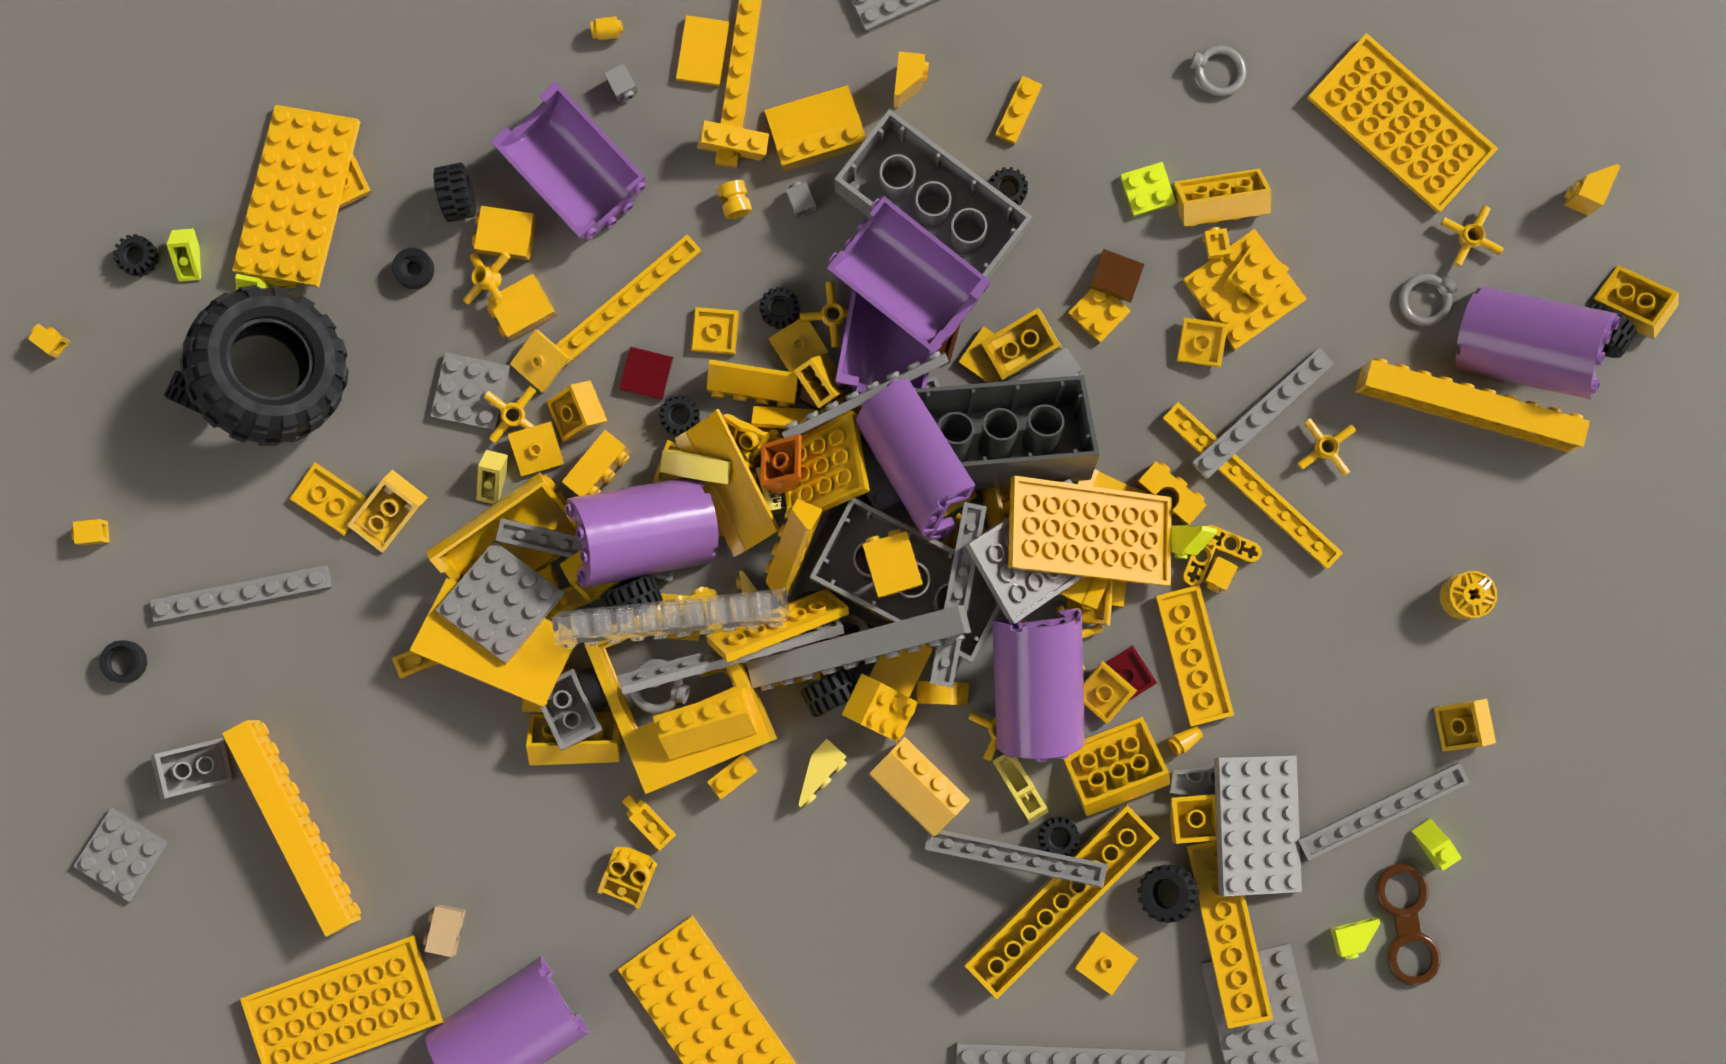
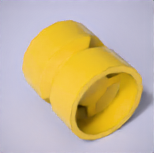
(734, 199)

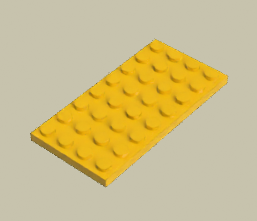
(1402, 123)
(296, 196)
(1089, 531)
(701, 1002)
(344, 1007)

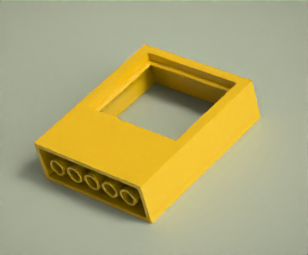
(643, 742)

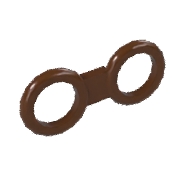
(1407, 924)

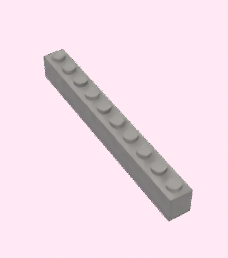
(858, 647)

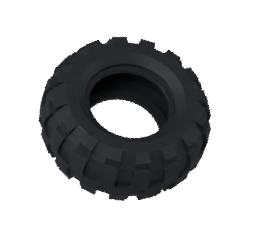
(227, 401)

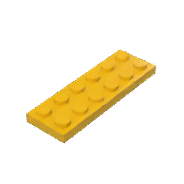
(804, 615)
(1194, 655)

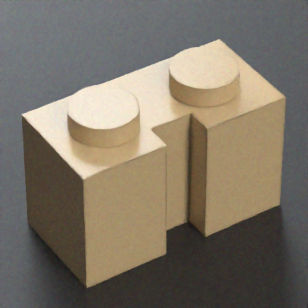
(444, 930)

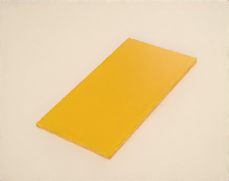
(527, 675)

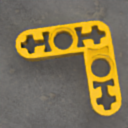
(1210, 549)

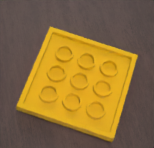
(1232, 306)
(831, 464)

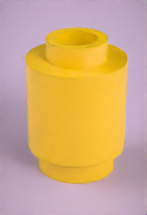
(606, 28)

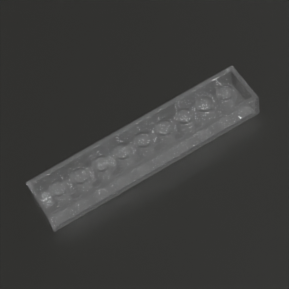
(671, 617)

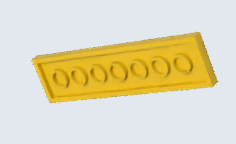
(1229, 943)

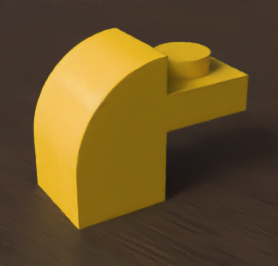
(937, 694)

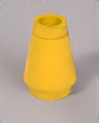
(1185, 740)

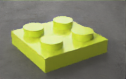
(1147, 189)

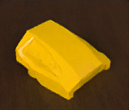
(747, 438)
(628, 875)

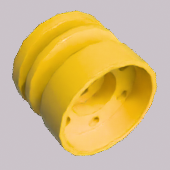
(1457, 601)

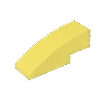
(695, 466)
(1021, 787)

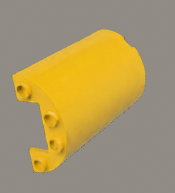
(530, 503)

